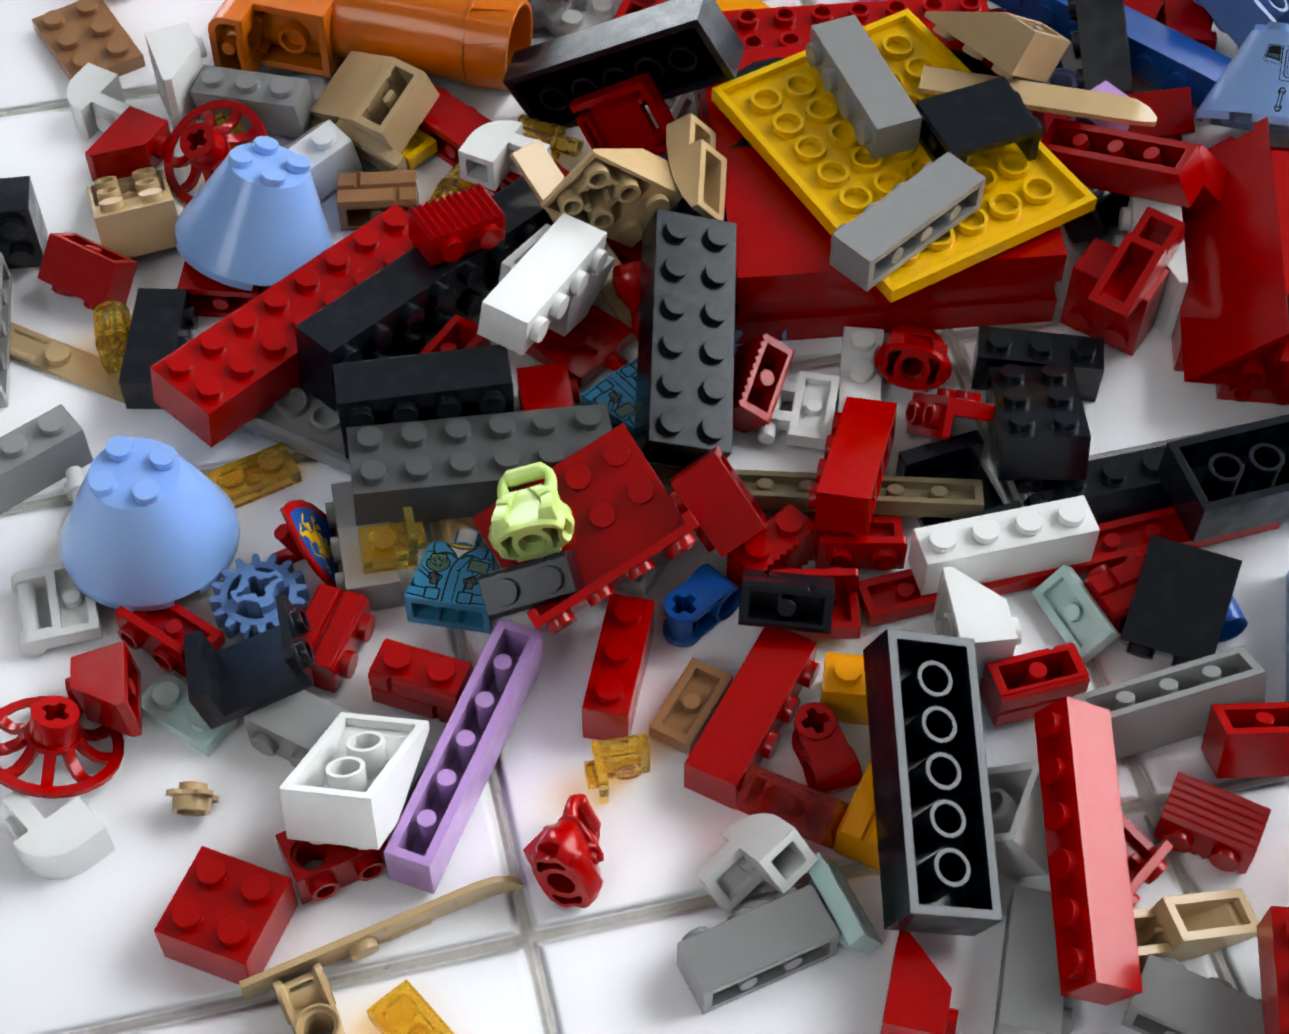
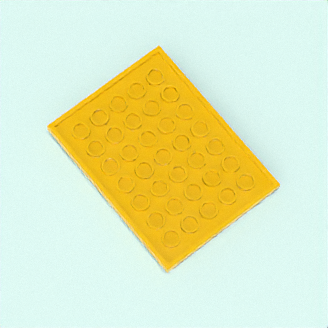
(818, 157)

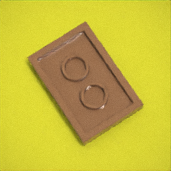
(86, 34)

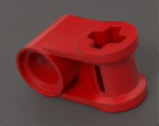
(823, 750)

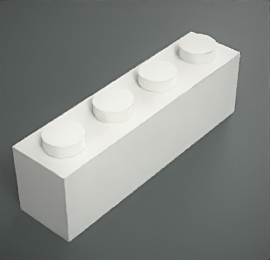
(543, 284)
(1005, 543)

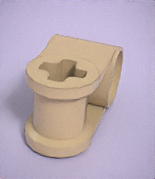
(309, 1003)

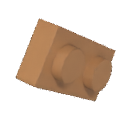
(690, 706)

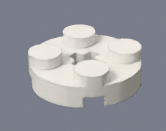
(564, 17)

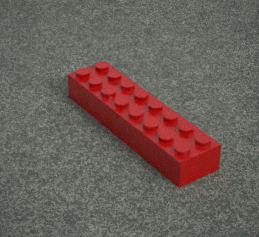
(252, 353)

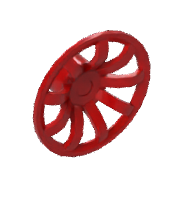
(206, 144)
(56, 732)

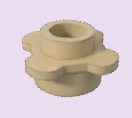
(192, 799)

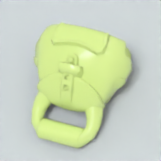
(532, 519)

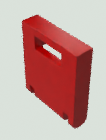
(619, 117)

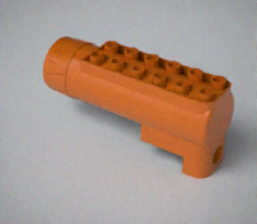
(443, 38)

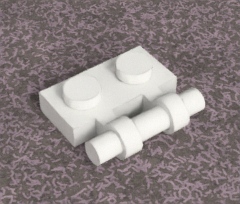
(812, 411)

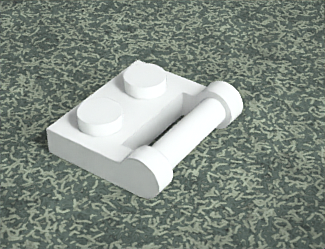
(72, 613)

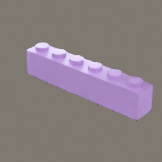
(464, 757)

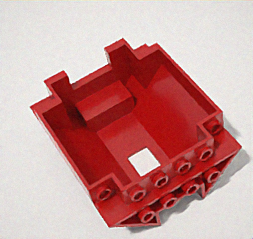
(1238, 277)

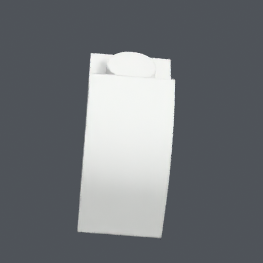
(95, 99)
(487, 152)
(60, 844)
(755, 851)

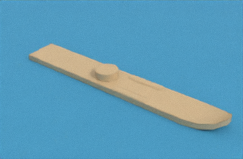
(1048, 97)
(543, 176)
(63, 361)
(367, 941)

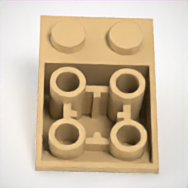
(1011, 42)
(378, 98)
(616, 192)
(134, 212)

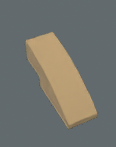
(697, 166)
(1194, 924)

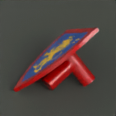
(307, 538)

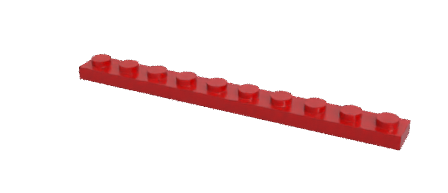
(898, 595)

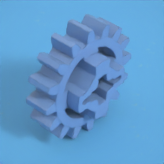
(247, 595)

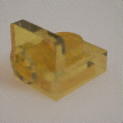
(391, 545)
(616, 758)

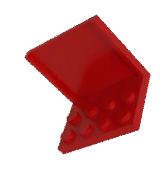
(619, 525)

